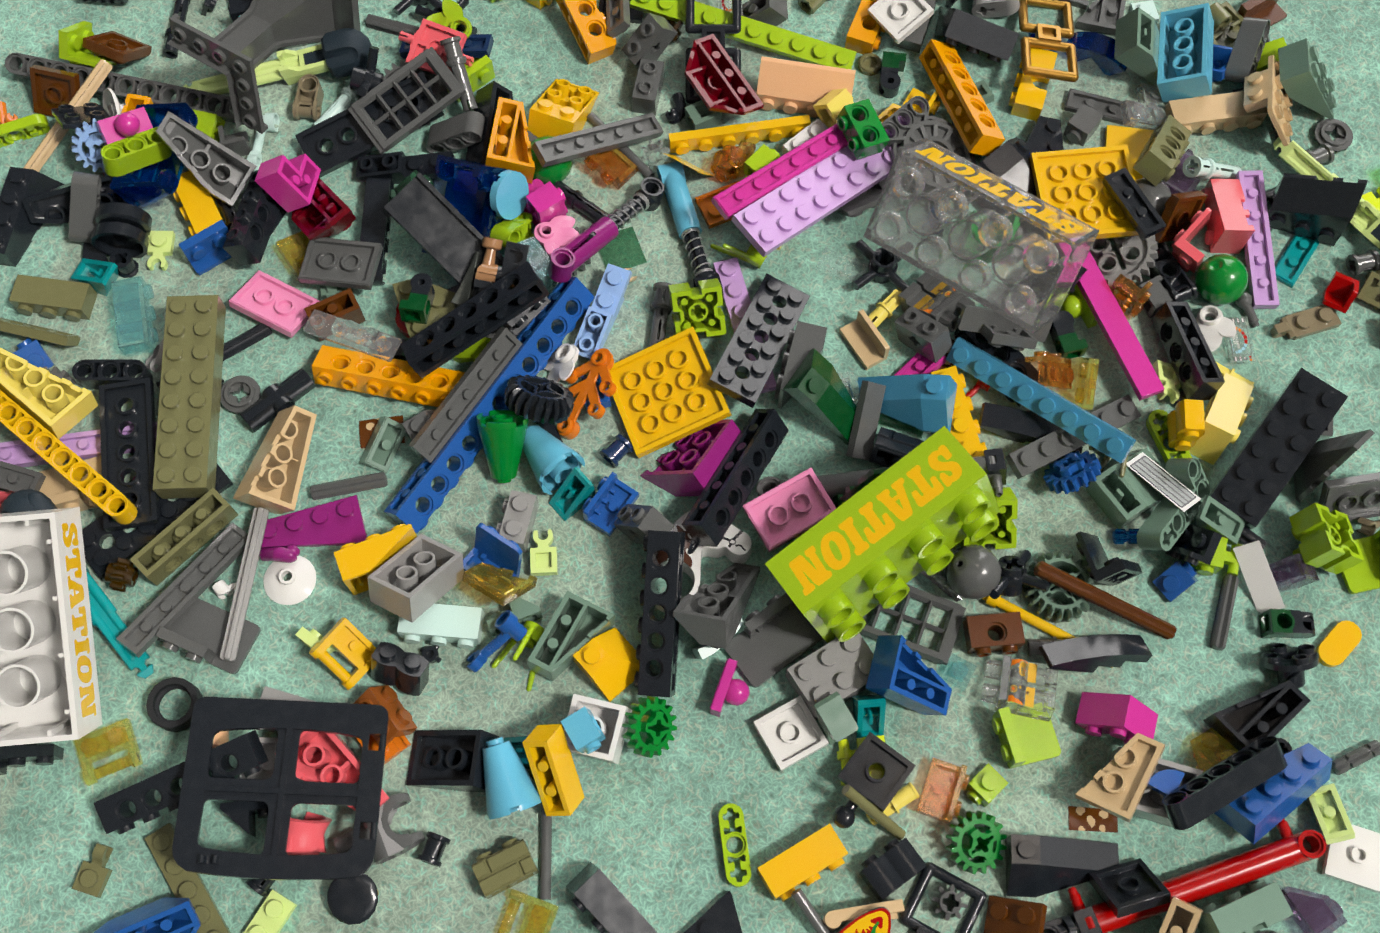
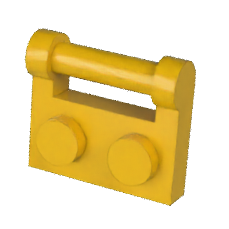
(351, 646)

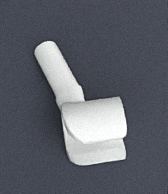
(221, 588)

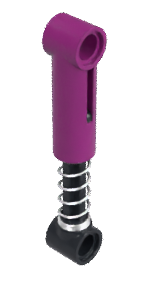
(602, 232)

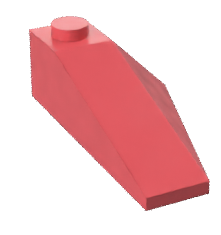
(328, 759)

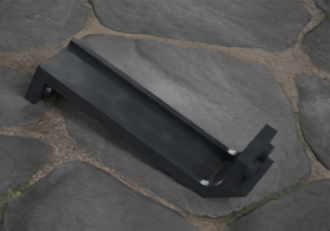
(446, 236)

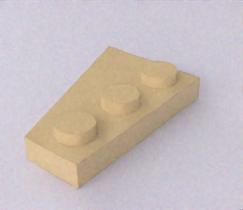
(1124, 779)

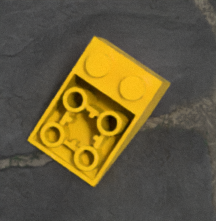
(561, 109)
(364, 558)

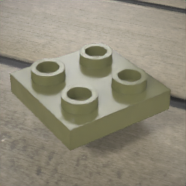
(1226, 24)

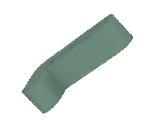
(1167, 520)

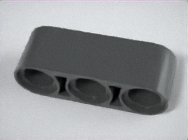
(1247, 49)
(456, 132)
(84, 202)

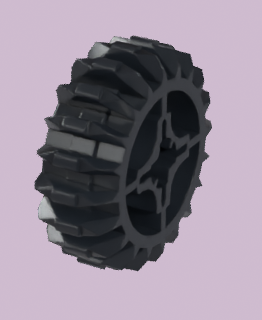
(539, 399)

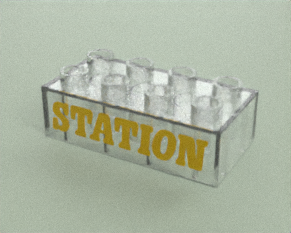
(979, 234)

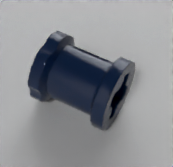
(617, 450)

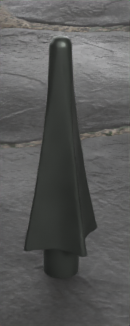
(466, 287)

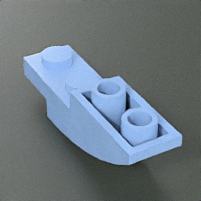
(603, 311)

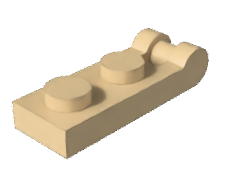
(835, 917)

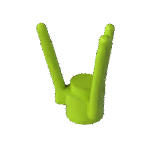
(752, 256)
(531, 638)

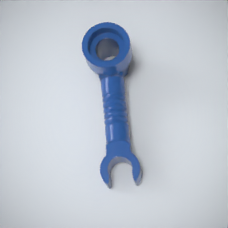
(509, 627)

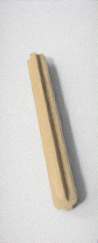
(57, 133)

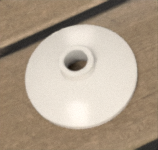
(111, 103)
(295, 589)

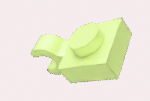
(311, 638)

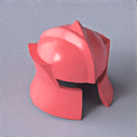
(307, 835)

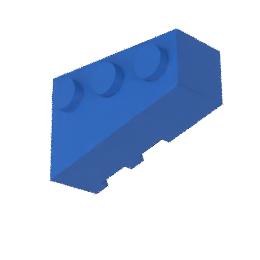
(905, 679)

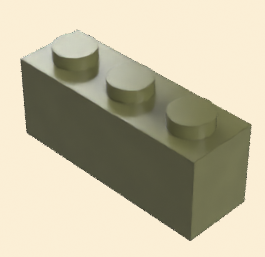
(53, 297)

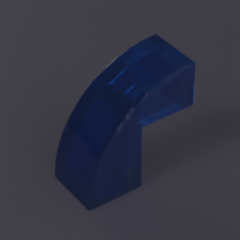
(1099, 48)

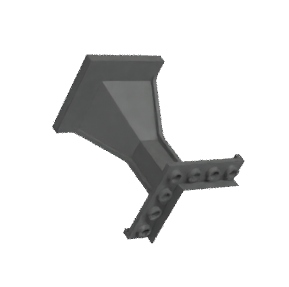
(255, 37)

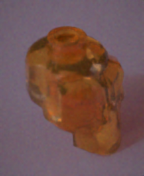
(729, 162)

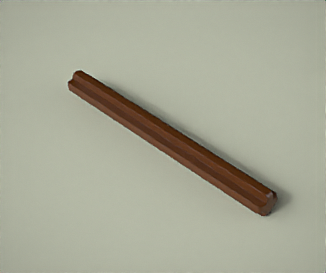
(1104, 600)

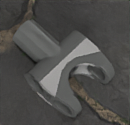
(389, 843)

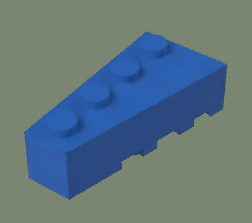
(1278, 796)

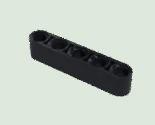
(374, 221)
(1224, 783)

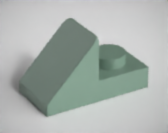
(1220, 520)
(522, 609)
(835, 718)

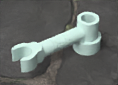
(255, 155)

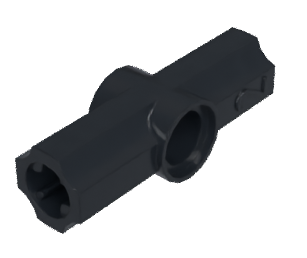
(277, 398)

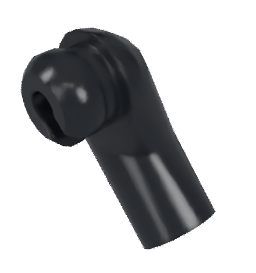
(678, 112)

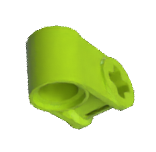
(513, 230)

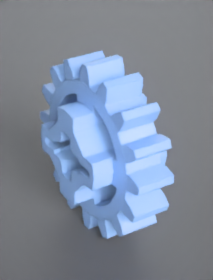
(93, 156)

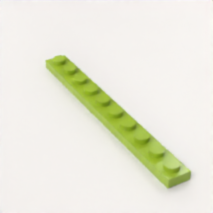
(755, 33)

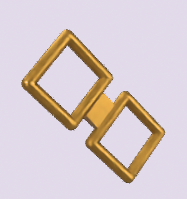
(1048, 38)

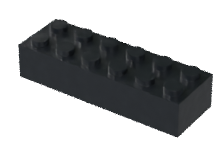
(1278, 446)

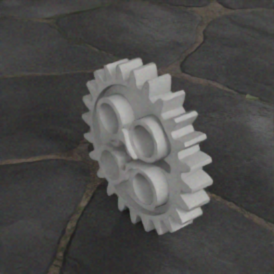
(1129, 247)

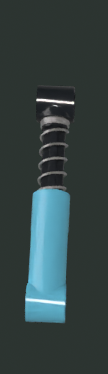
(685, 219)

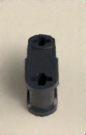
(1177, 282)

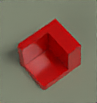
(1340, 292)

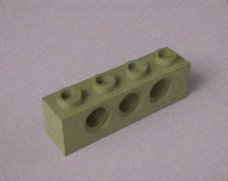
(1163, 151)
(184, 537)

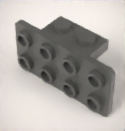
(202, 633)
(772, 640)

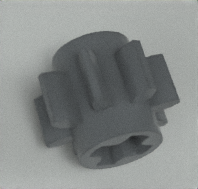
(955, 896)

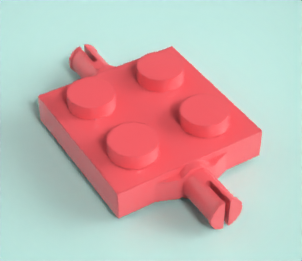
(429, 36)

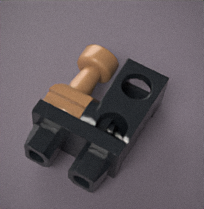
(488, 271)

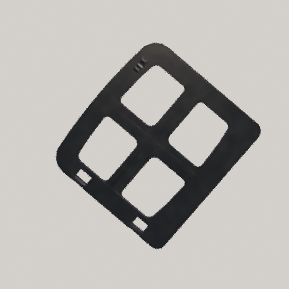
(282, 789)

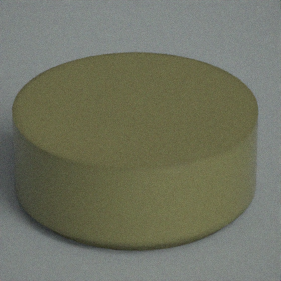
(869, 64)

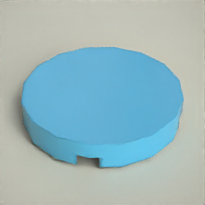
(509, 194)

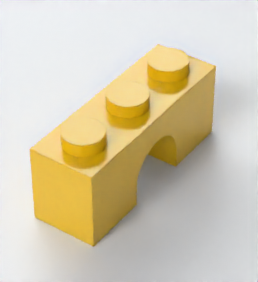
(1030, 99)

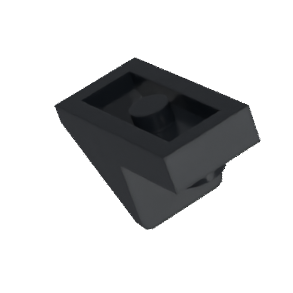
(244, 813)

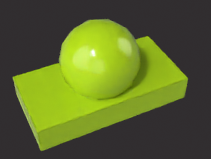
(1077, 306)

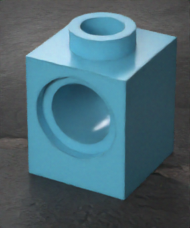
(583, 731)

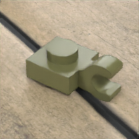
(94, 875)

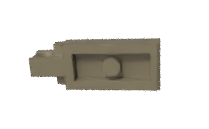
(1306, 323)

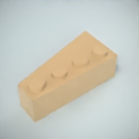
(279, 463)

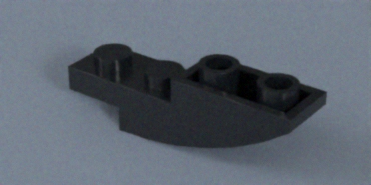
(397, 165)
(18, 755)

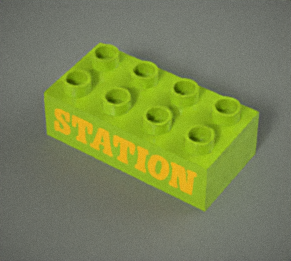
(887, 537)

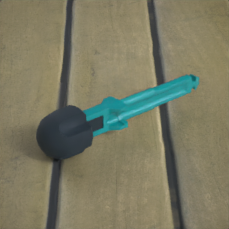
(102, 610)

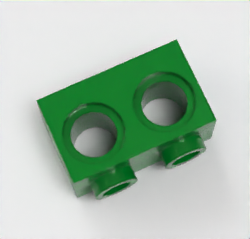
(861, 123)

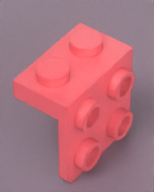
(1186, 254)

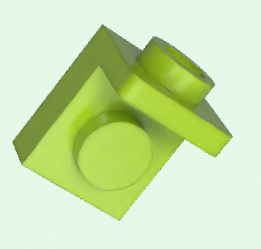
(985, 786)

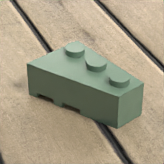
(569, 629)
(1246, 912)

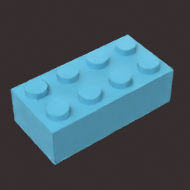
(1185, 53)

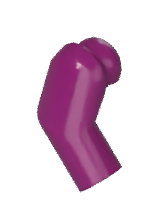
(280, 554)

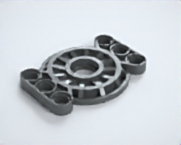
(923, 126)

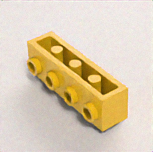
(963, 426)

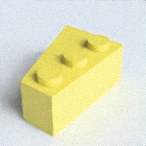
(1222, 418)

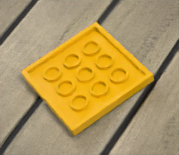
(1074, 185)
(666, 392)

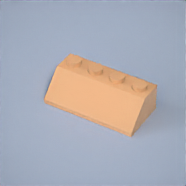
(799, 85)

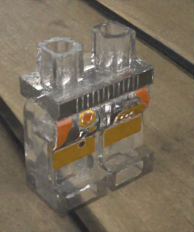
(1021, 686)

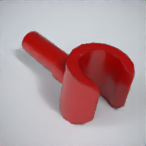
(976, 388)

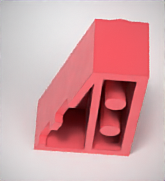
(1227, 224)

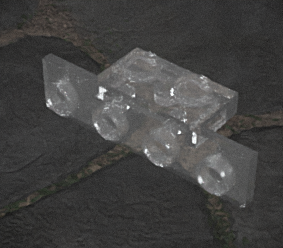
(352, 335)

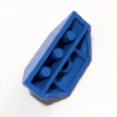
(160, 916)

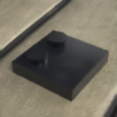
(1129, 888)

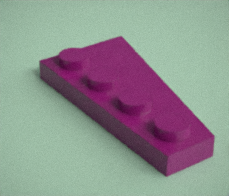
(318, 526)

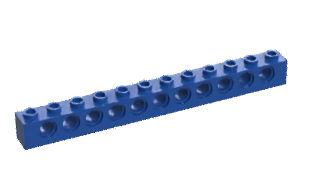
(403, 506)

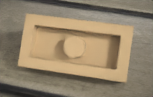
(865, 341)

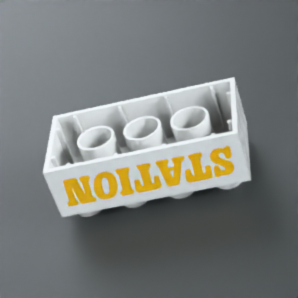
(45, 630)

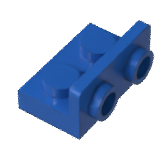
(206, 247)

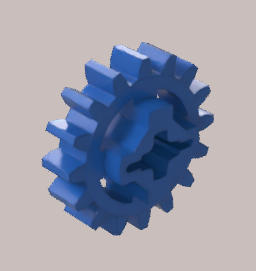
(1072, 472)

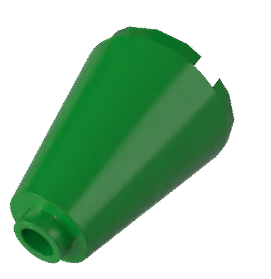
(503, 442)

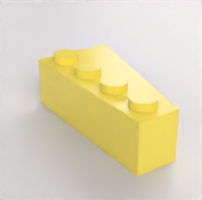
(44, 396)

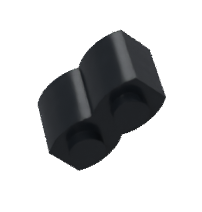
(400, 668)
(892, 868)

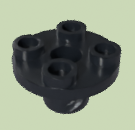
(1290, 662)

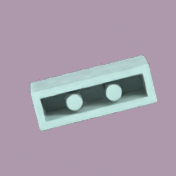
(445, 624)

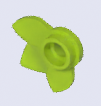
(451, 17)

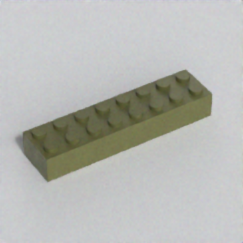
(189, 397)

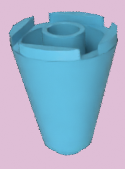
(549, 458)
(506, 780)

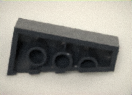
(487, 103)
(15, 225)

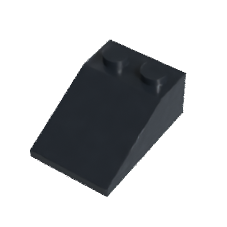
(448, 759)

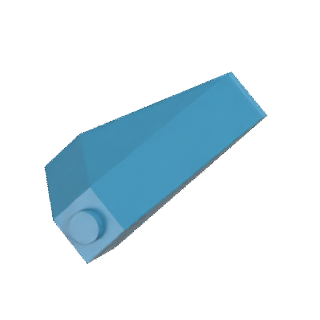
(918, 399)

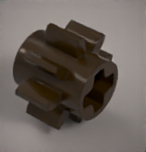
(121, 574)

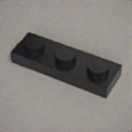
(1134, 203)

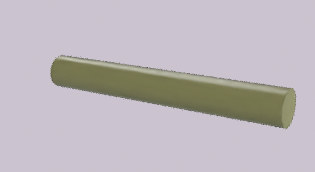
(873, 811)

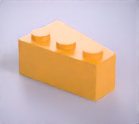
(509, 139)

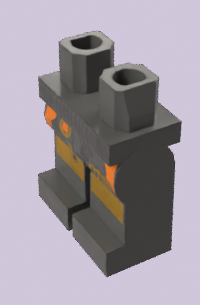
(935, 300)

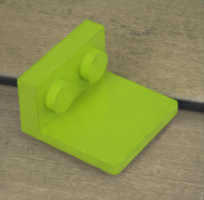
(71, 45)

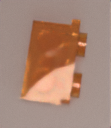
(1130, 296)

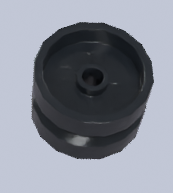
(120, 227)

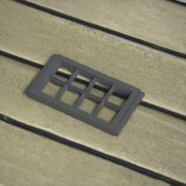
(442, 72)
(948, 633)

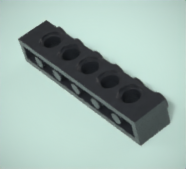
(474, 319)
(735, 477)
(645, 680)
(115, 809)

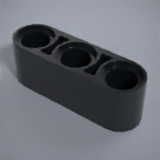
(103, 368)

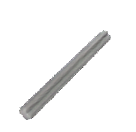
(244, 585)

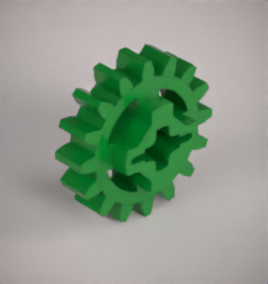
(645, 739)
(973, 842)

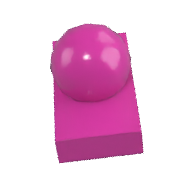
(124, 125)
(729, 689)

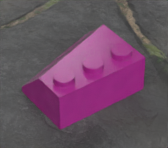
(695, 460)

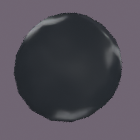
(353, 899)

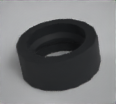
(157, 694)

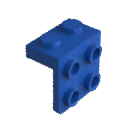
(494, 550)

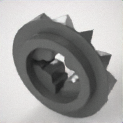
(1342, 133)
(234, 386)

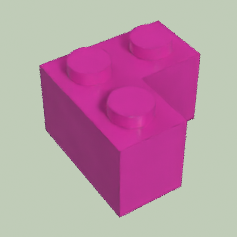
(289, 181)
(544, 202)
(1115, 715)

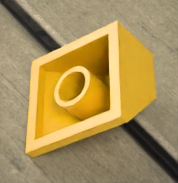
(608, 662)

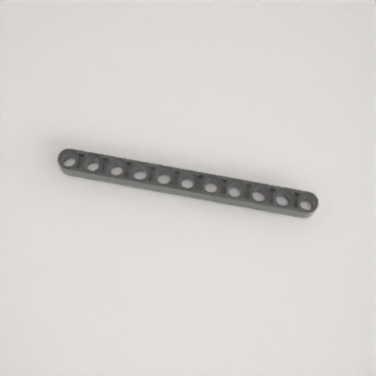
(119, 84)

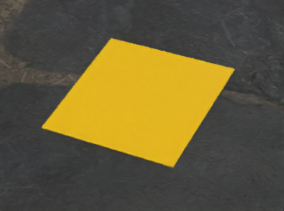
(688, 164)

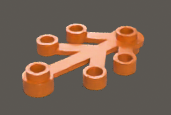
(599, 364)

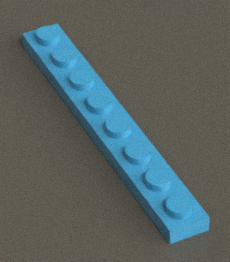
(1041, 400)

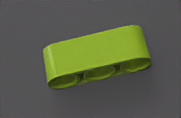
(134, 153)

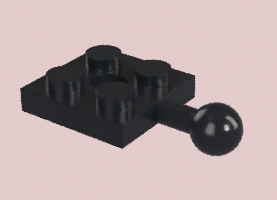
(877, 791)

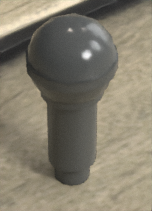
(1245, 304)

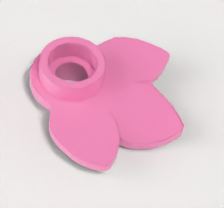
(560, 233)

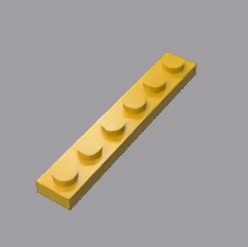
(733, 134)

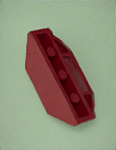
(719, 79)
(325, 215)

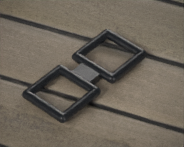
(719, 31)
(978, 895)

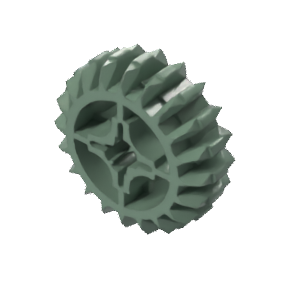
(1072, 607)

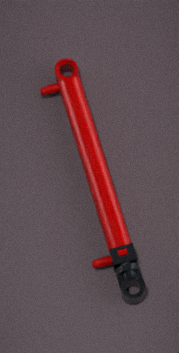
(1199, 882)

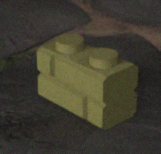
(504, 868)

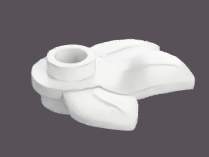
(1215, 329)
(562, 362)

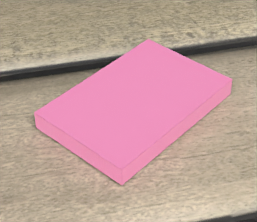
(273, 303)
(789, 509)

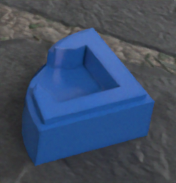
(1166, 781)

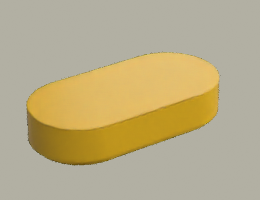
(1338, 643)

